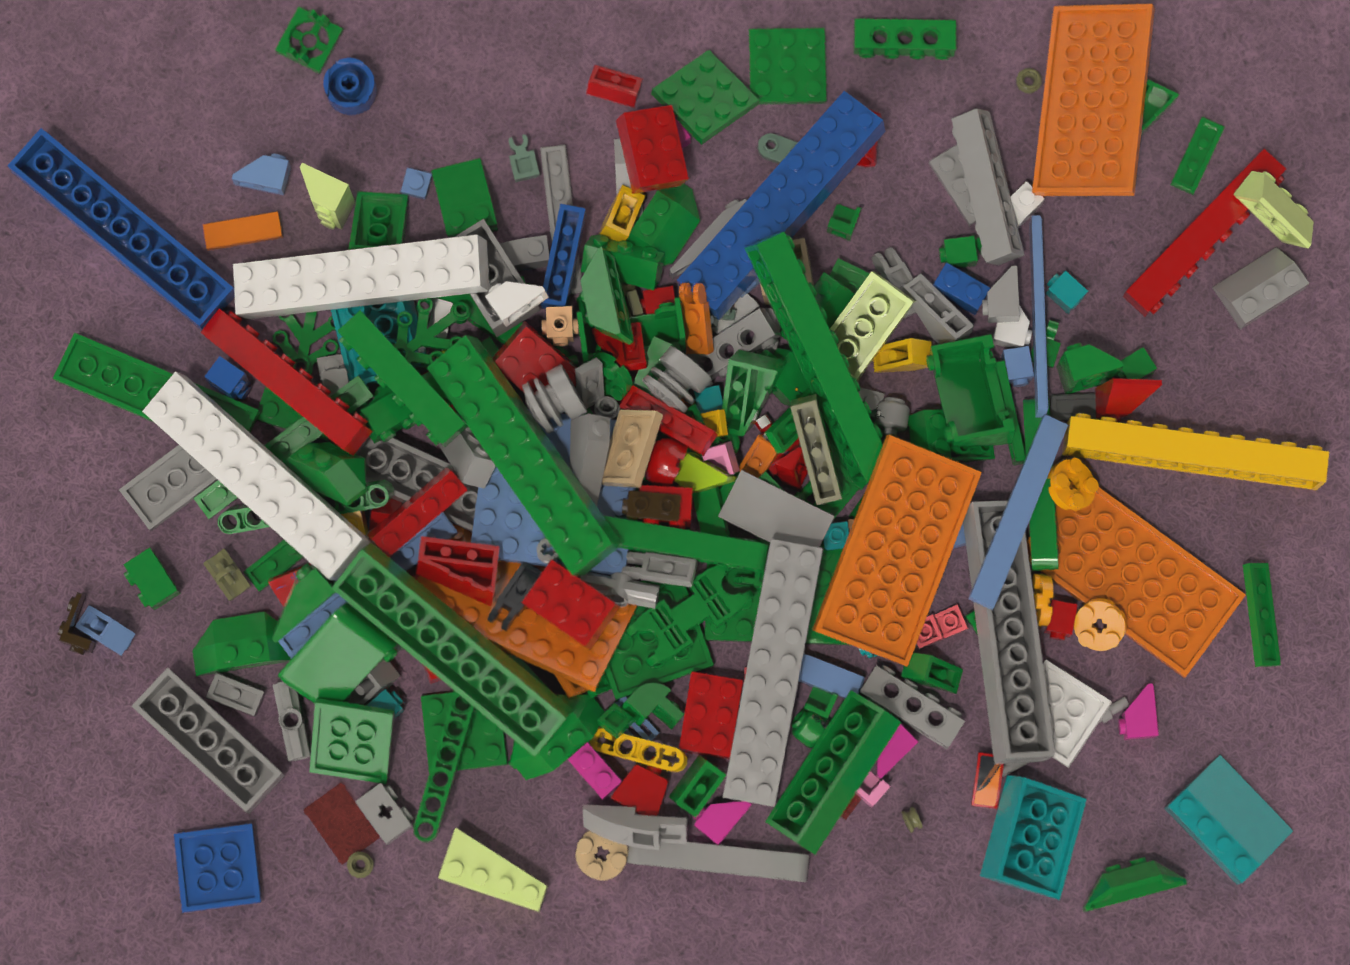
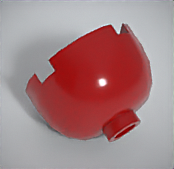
(664, 462)

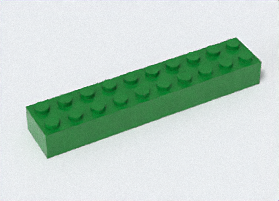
(817, 353)
(524, 456)
(452, 649)

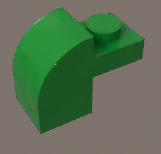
(652, 699)

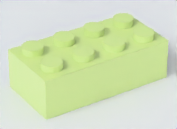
(869, 321)

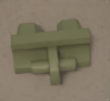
(227, 575)

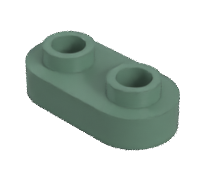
(781, 150)

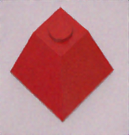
(1122, 396)

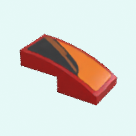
(986, 782)

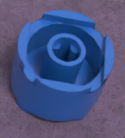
(338, 78)

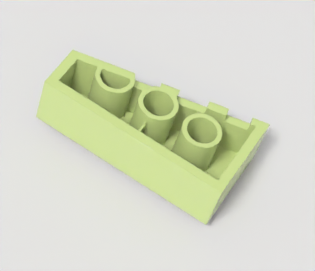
(486, 872)

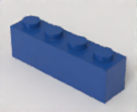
(563, 255)

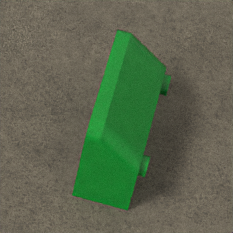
(664, 323)

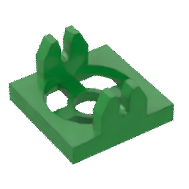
(303, 16)

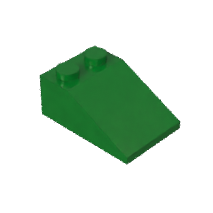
(463, 196)
(378, 220)
(307, 594)

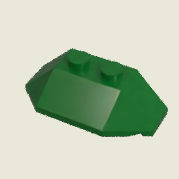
(667, 222)
(605, 297)
(330, 471)
(238, 645)
(569, 738)
(1130, 883)

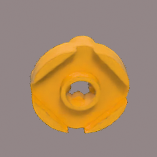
(1084, 483)
(1042, 593)
(1089, 635)

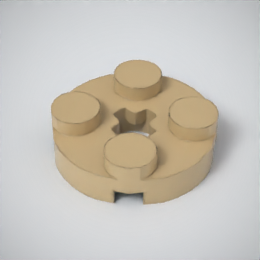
(595, 867)

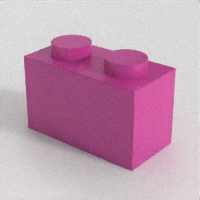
(595, 771)

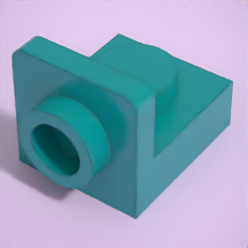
(836, 536)

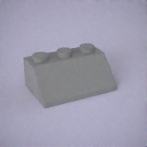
(1260, 287)

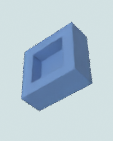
(416, 183)

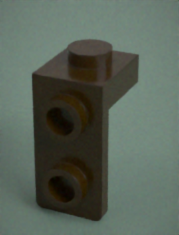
(651, 506)
(76, 643)

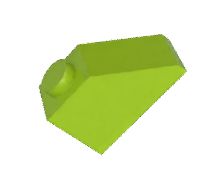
(701, 474)

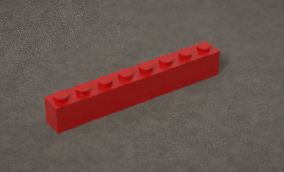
(1197, 241)
(287, 382)

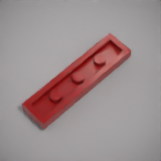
(673, 423)

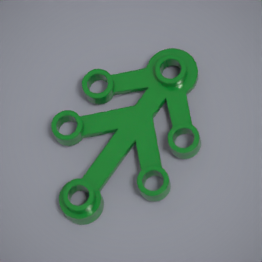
(427, 337)
(306, 338)

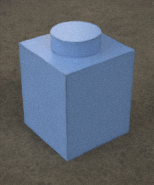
(1018, 365)

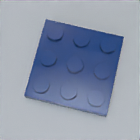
(217, 868)

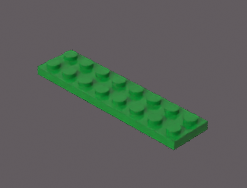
(128, 381)

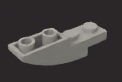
(634, 830)

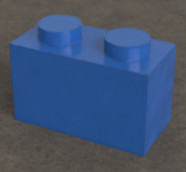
(961, 288)
(228, 380)

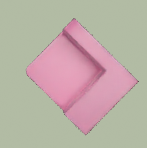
(723, 456)
(872, 789)

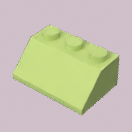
(329, 197)
(1276, 209)

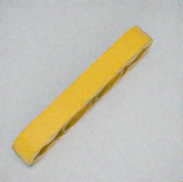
(638, 750)

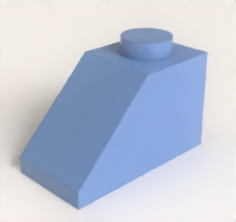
(265, 174)
(105, 630)

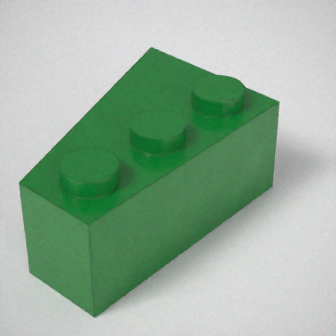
(1157, 102)
(747, 388)

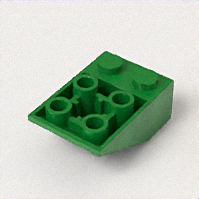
(927, 432)

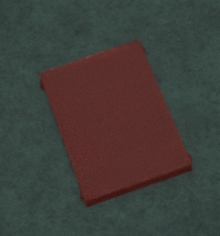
(341, 823)

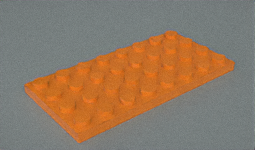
(1093, 100)
(897, 550)
(1165, 592)
(532, 635)

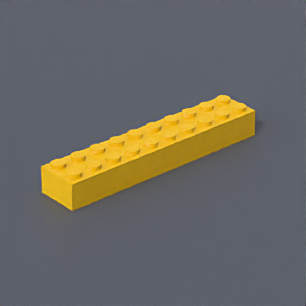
(1195, 452)

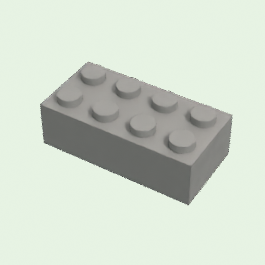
(499, 272)

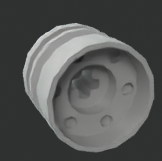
(677, 379)
(554, 399)

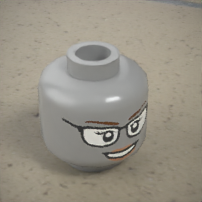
(892, 416)

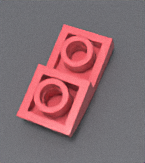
(942, 626)

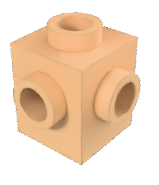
(559, 317)

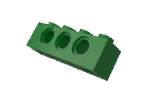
(891, 29)

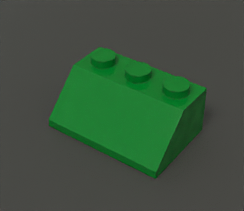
(1086, 368)

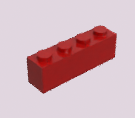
(417, 512)

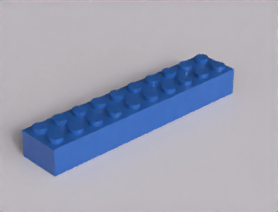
(785, 199)
(121, 229)

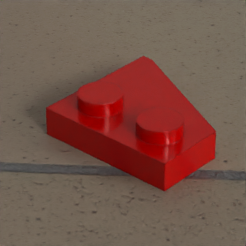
(629, 355)

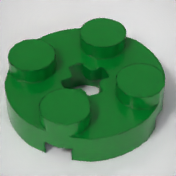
(615, 378)

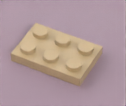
(631, 447)

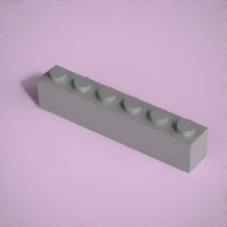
(987, 187)

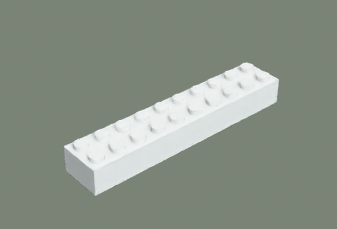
(361, 277)
(256, 476)

